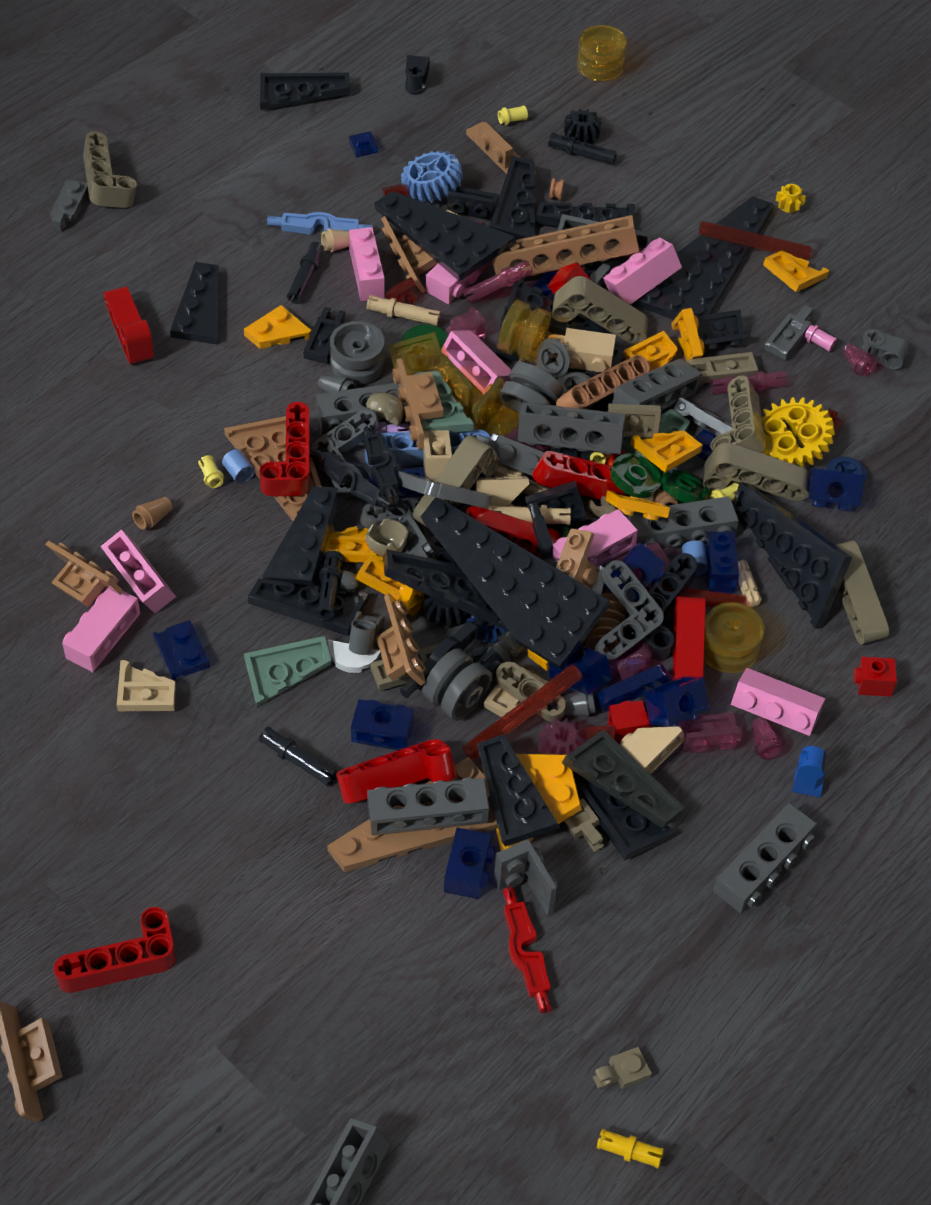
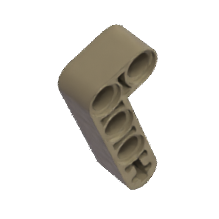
(103, 186)
(600, 306)
(745, 417)
(462, 470)
(759, 470)
(861, 598)

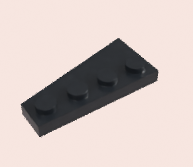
(535, 298)
(199, 306)

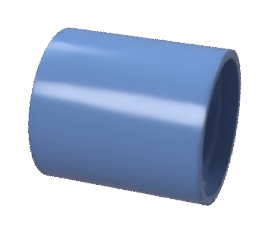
(238, 466)
(698, 551)

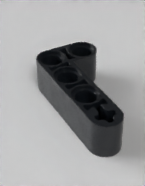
(665, 600)

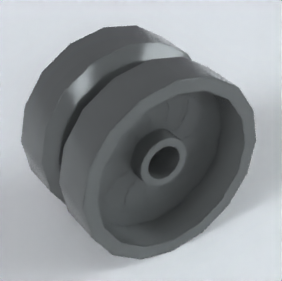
(357, 352)
(530, 386)
(457, 684)

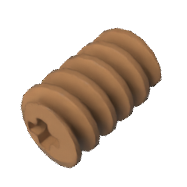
(610, 619)

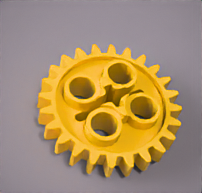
(806, 422)

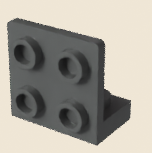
(522, 863)

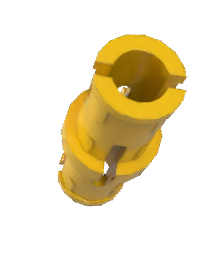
(630, 1148)

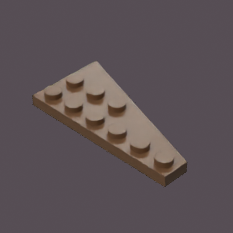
(264, 443)
(361, 849)

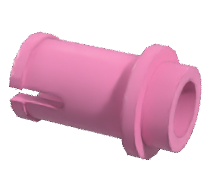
(820, 338)

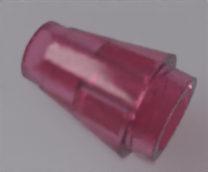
(860, 360)
(765, 739)

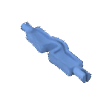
(307, 223)

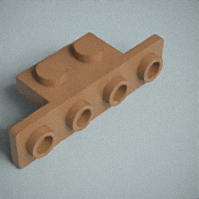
(492, 144)
(412, 257)
(420, 400)
(573, 558)
(81, 579)
(398, 646)
(29, 1058)

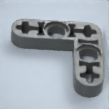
(333, 444)
(443, 491)
(375, 515)
(636, 619)

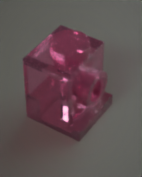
(469, 321)

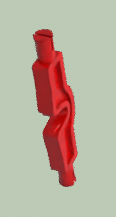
(530, 963)

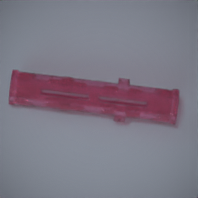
(505, 278)
(759, 381)

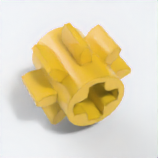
(790, 198)

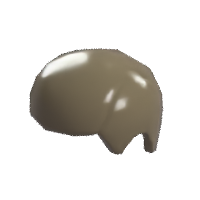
(386, 406)
(387, 535)

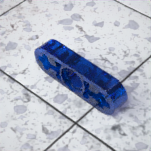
(631, 687)

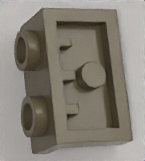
(639, 419)

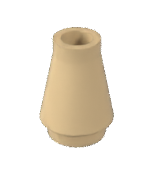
(334, 239)

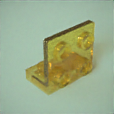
(462, 388)
(492, 415)

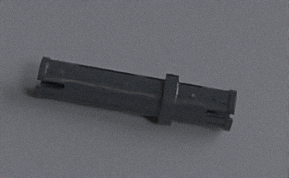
(577, 147)
(308, 265)
(289, 750)

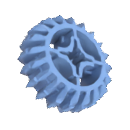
(432, 176)

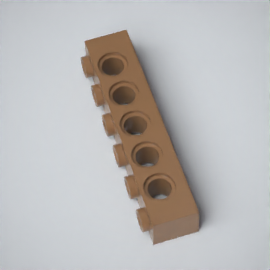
(574, 240)

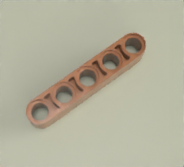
(604, 384)

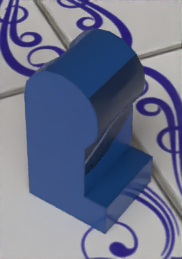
(810, 771)

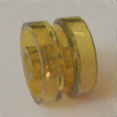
(601, 52)
(523, 330)
(732, 637)

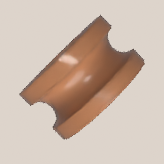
(556, 189)

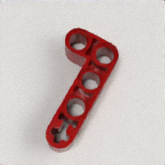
(130, 329)
(293, 474)
(591, 477)
(512, 528)
(689, 630)
(406, 766)
(115, 955)

